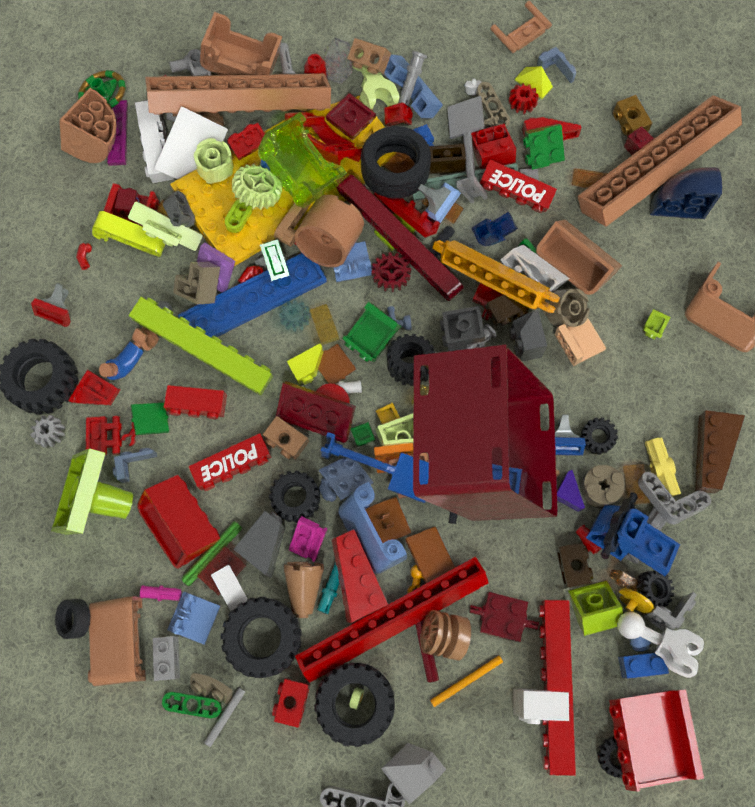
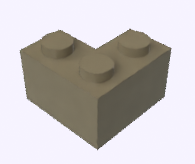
(200, 284)

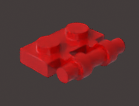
(97, 434)

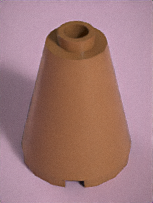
(303, 586)

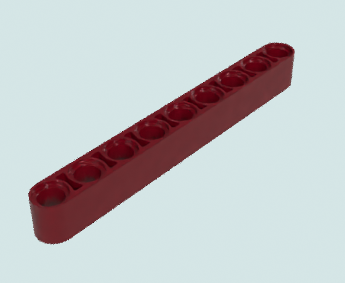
(400, 237)

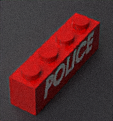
(517, 186)
(230, 462)

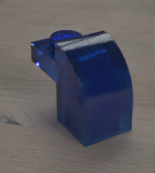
(493, 232)

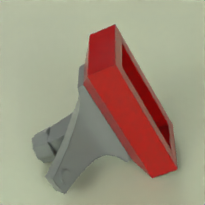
(53, 307)

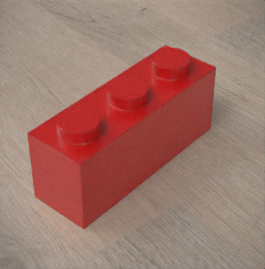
(195, 402)

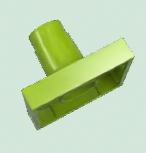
(86, 495)

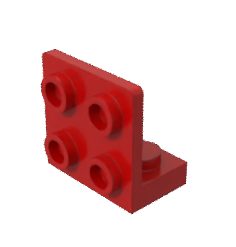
(246, 141)

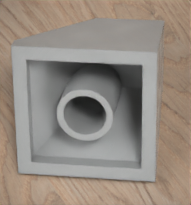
(413, 771)

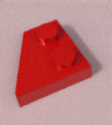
(94, 390)

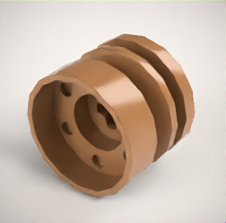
(445, 635)

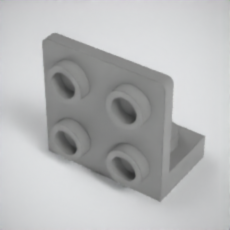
(663, 618)

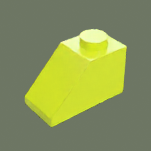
(306, 364)

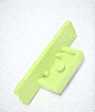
(160, 226)

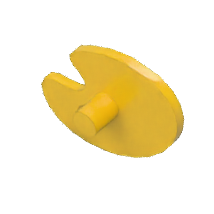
(635, 601)

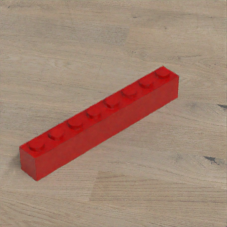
(558, 678)

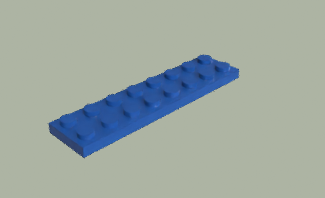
(255, 297)

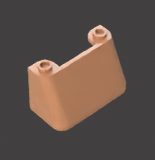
(115, 642)

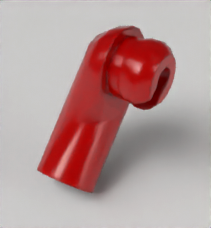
(83, 249)

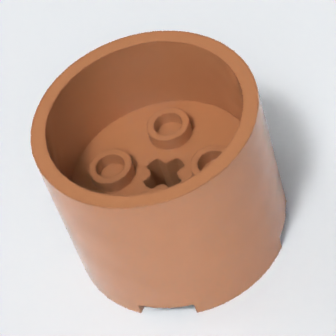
(329, 231)

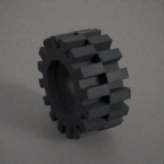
(605, 426)
(663, 587)
(604, 757)

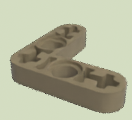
(491, 121)

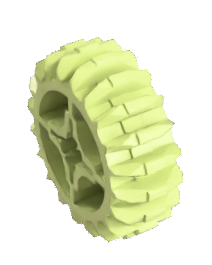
(256, 186)

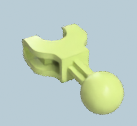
(375, 88)

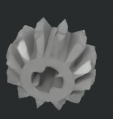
(55, 430)

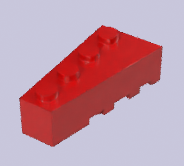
(357, 580)

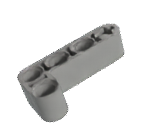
(362, 799)

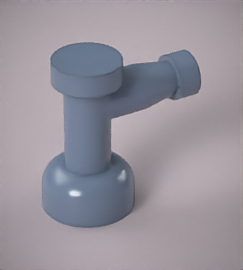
(406, 322)

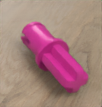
(160, 593)

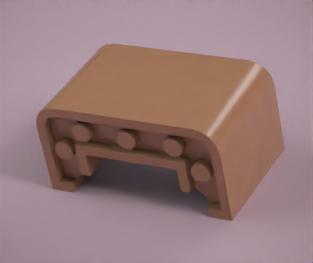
(237, 54)

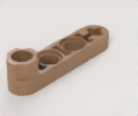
(285, 231)

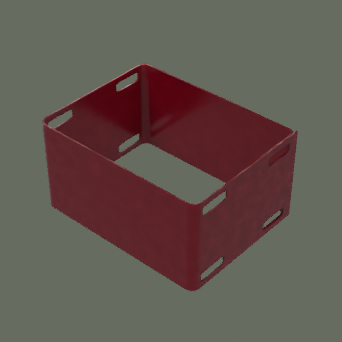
(478, 415)

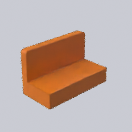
(391, 452)

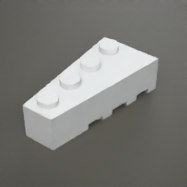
(153, 140)
(538, 705)

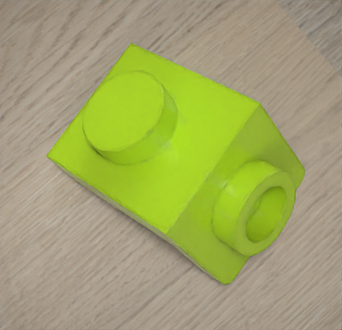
(656, 324)

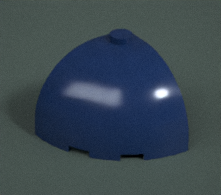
(688, 194)

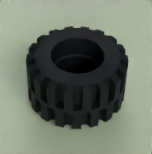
(407, 347)
(292, 480)

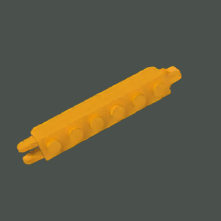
(496, 275)

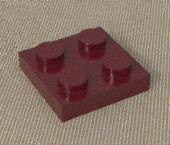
(350, 116)

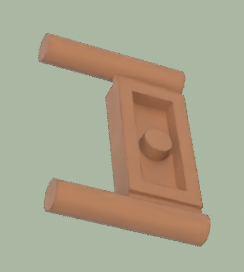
(526, 33)

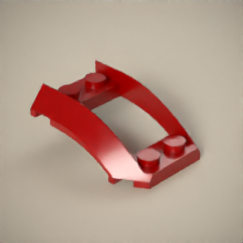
(335, 146)

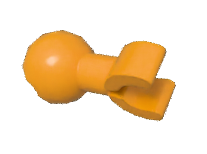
(416, 574)

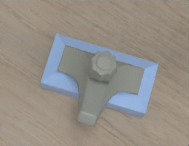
(439, 200)

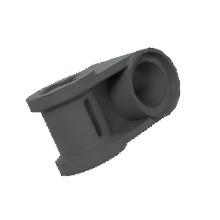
(179, 210)

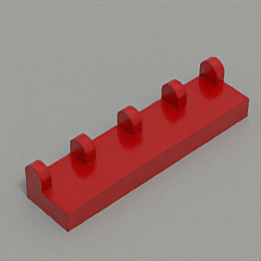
(411, 215)

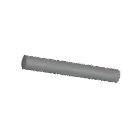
(224, 717)

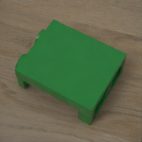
(371, 333)

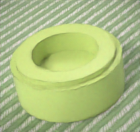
(356, 698)

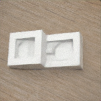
(229, 587)

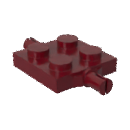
(504, 617)

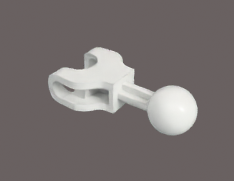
(672, 645)

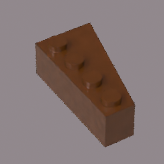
(715, 448)

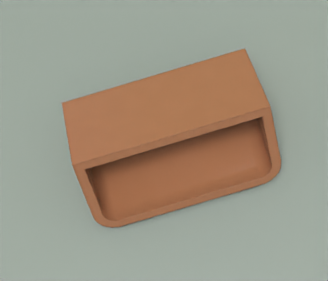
(577, 257)

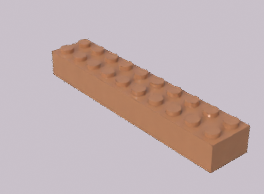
(238, 93)
(660, 160)

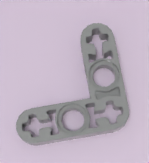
(670, 505)

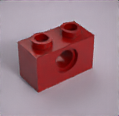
(294, 715)

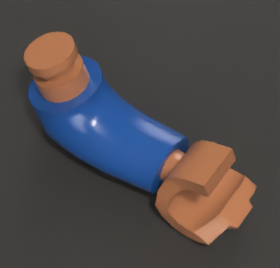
(123, 364)

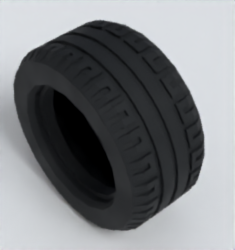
(398, 140)

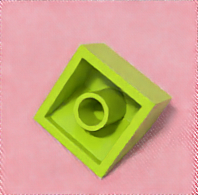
(595, 607)

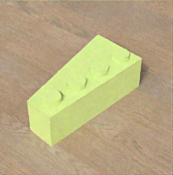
(396, 431)

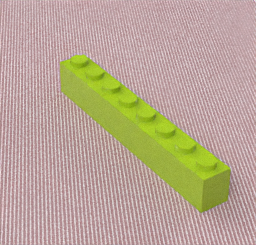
(200, 345)

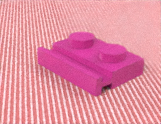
(307, 539)

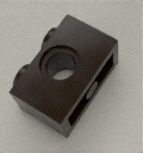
(447, 158)
(570, 577)

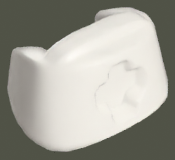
(471, 86)

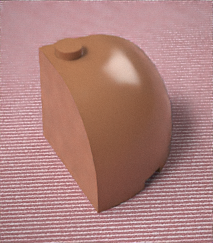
(88, 128)

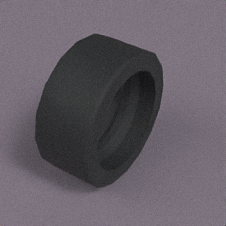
(81, 621)

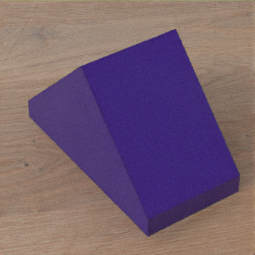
(569, 493)

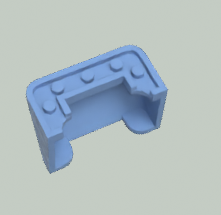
(353, 514)

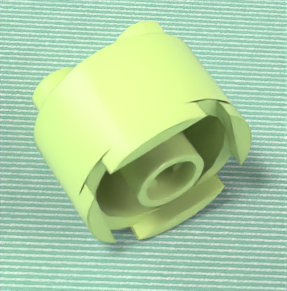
(213, 160)

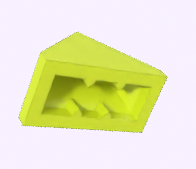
(537, 78)

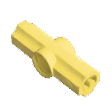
(662, 465)

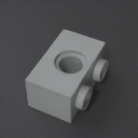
(166, 658)

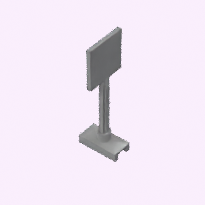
(463, 120)

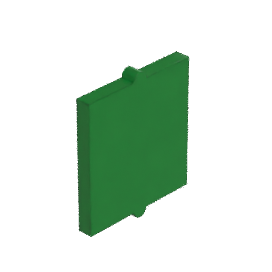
(149, 418)

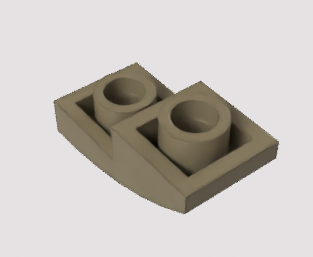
(205, 684)

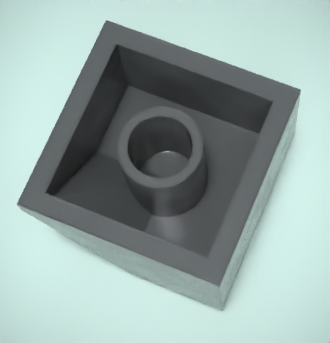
(528, 336)

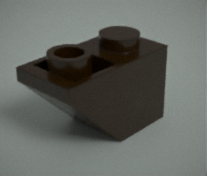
(504, 309)

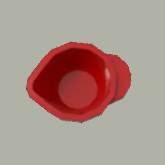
(315, 65)

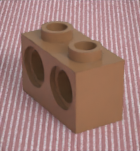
(371, 52)

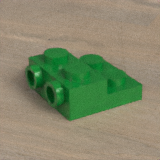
(544, 146)

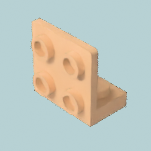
(579, 342)

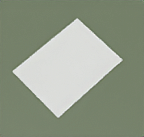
(182, 142)

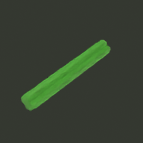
(225, 539)

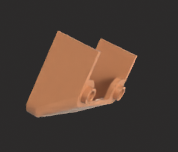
(719, 317)

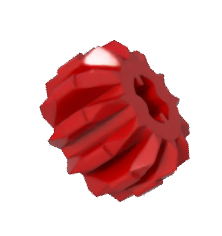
(523, 98)

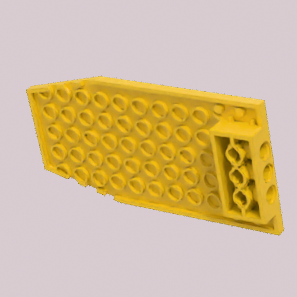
(213, 201)

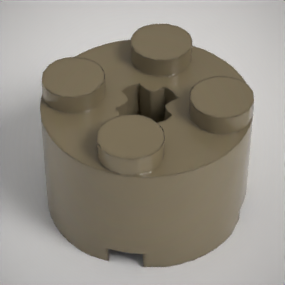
(570, 308)
(613, 485)

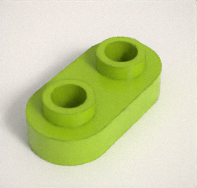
(237, 216)

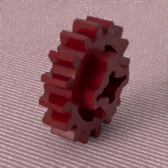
(383, 272)

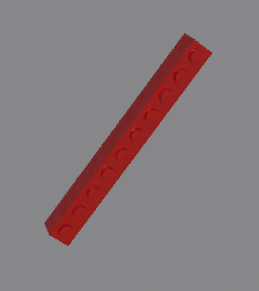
(391, 619)

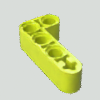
(126, 232)

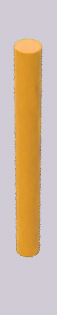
(466, 681)

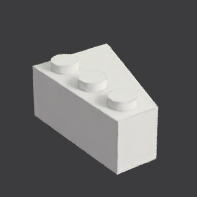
(531, 265)

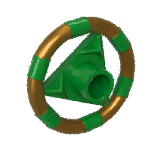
(105, 88)

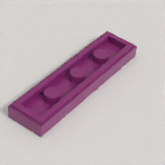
(118, 153)

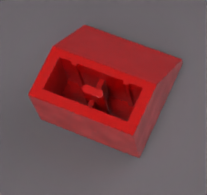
(493, 144)

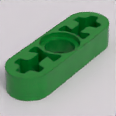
(176, 708)

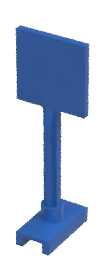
(401, 473)

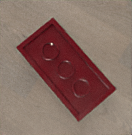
(315, 411)

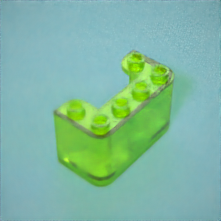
(298, 162)

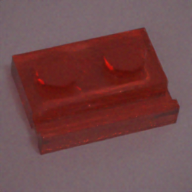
(221, 560)

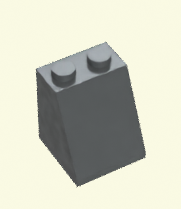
(263, 543)

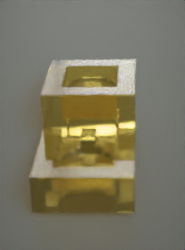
(324, 324)

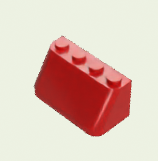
(177, 521)

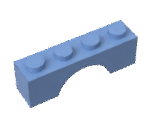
(423, 99)

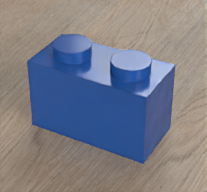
(642, 665)

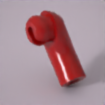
(249, 273)

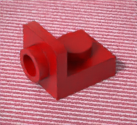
(398, 114)

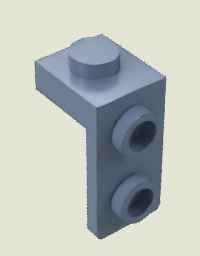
(556, 57)
(121, 467)

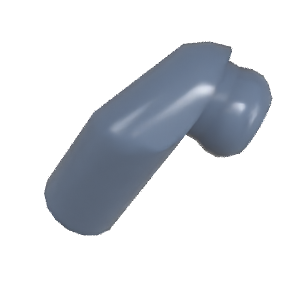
(327, 493)

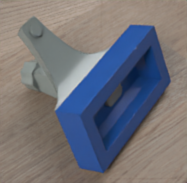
(566, 441)

